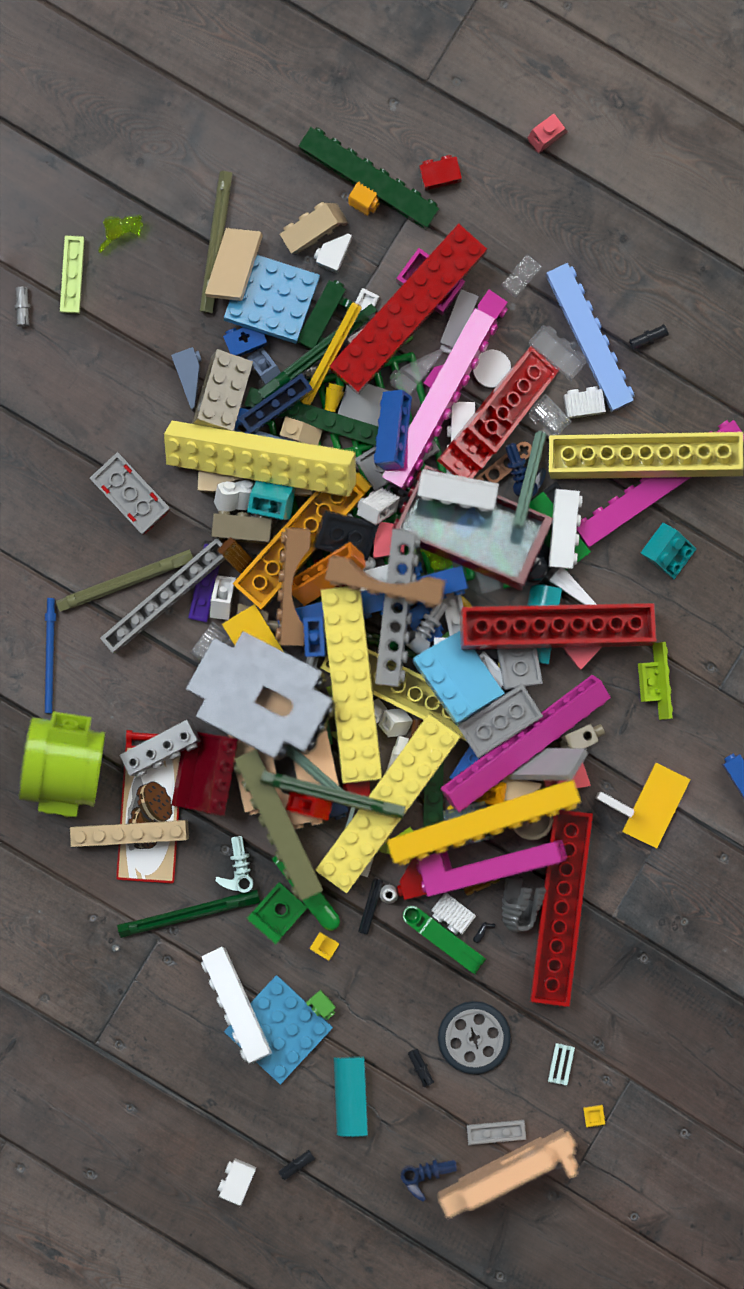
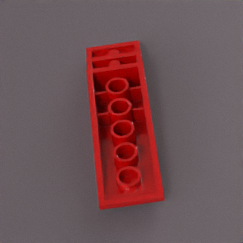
(498, 415)

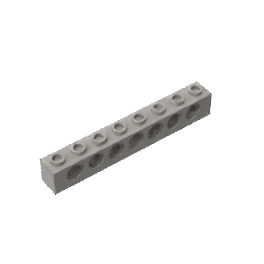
(163, 597)
(384, 674)

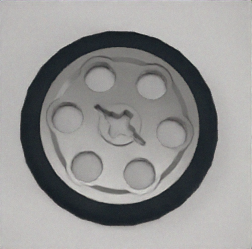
(481, 1063)

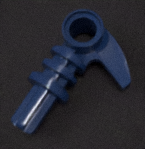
(516, 464)
(426, 1171)

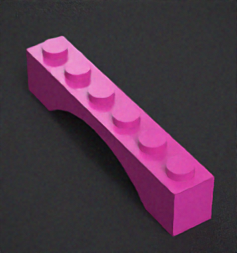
(491, 305)

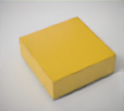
(594, 1115)

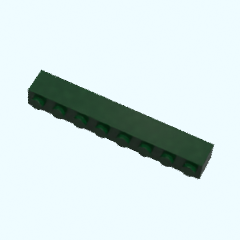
(354, 169)

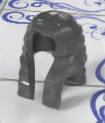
(518, 909)

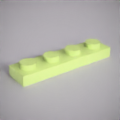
(72, 274)

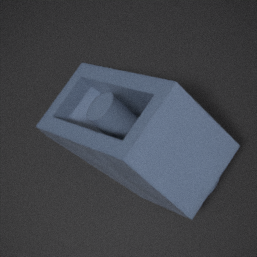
(264, 365)

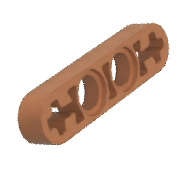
(499, 466)

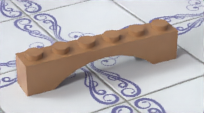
(296, 545)
(346, 571)

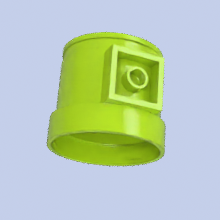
(62, 763)

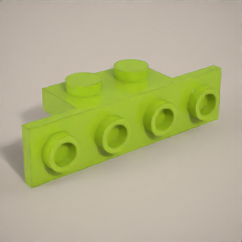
(655, 681)

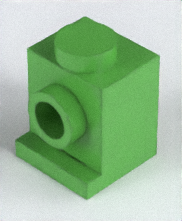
(322, 1005)

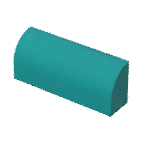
(541, 596)
(350, 1096)

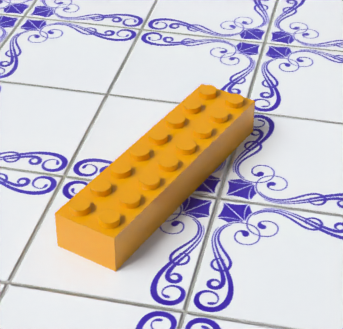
(261, 577)

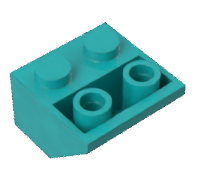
(271, 500)
(668, 550)

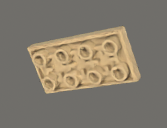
(233, 264)

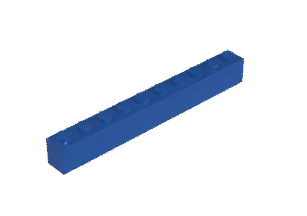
(373, 603)

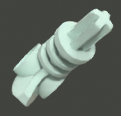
(241, 867)

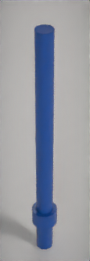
(50, 617)

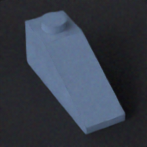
(189, 371)

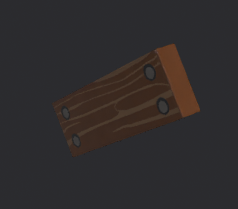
(235, 555)

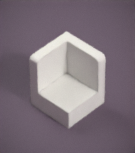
(395, 722)

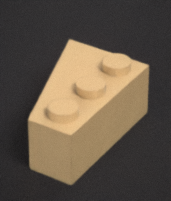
(312, 226)

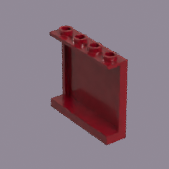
(205, 774)

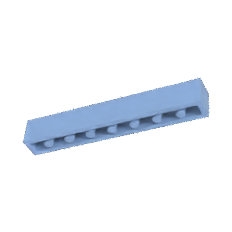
(589, 337)

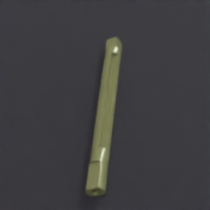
(216, 236)
(124, 580)

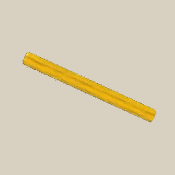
(332, 350)

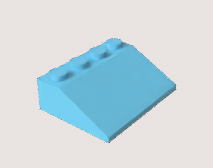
(457, 678)

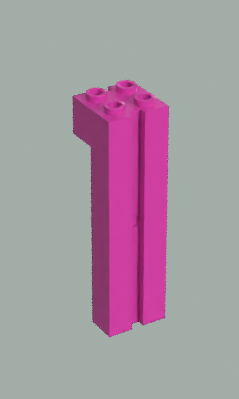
(440, 876)

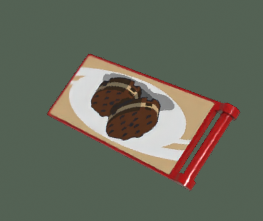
(146, 801)

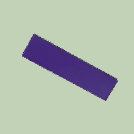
(202, 596)

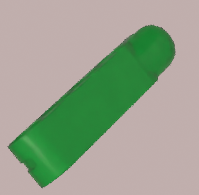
(317, 905)
(443, 939)

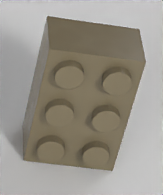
(242, 527)

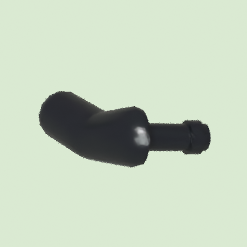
(481, 932)

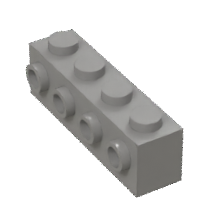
(160, 748)

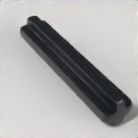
(370, 906)

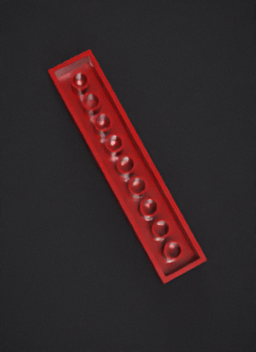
(408, 308)
(557, 626)
(561, 911)

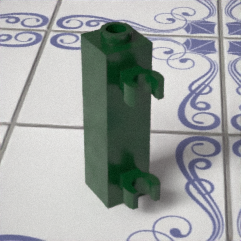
(323, 313)

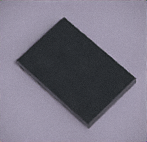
(339, 529)

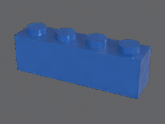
(392, 430)

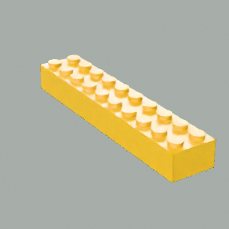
(482, 821)

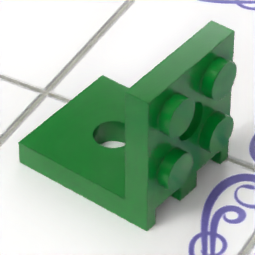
(270, 922)

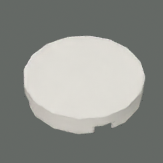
(491, 368)

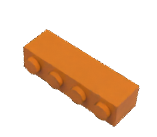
(310, 582)

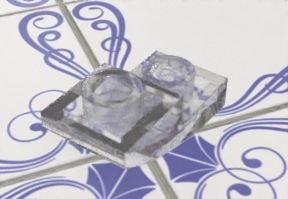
(521, 275)

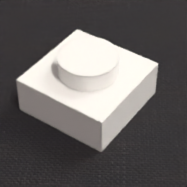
(379, 709)

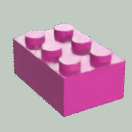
(413, 264)

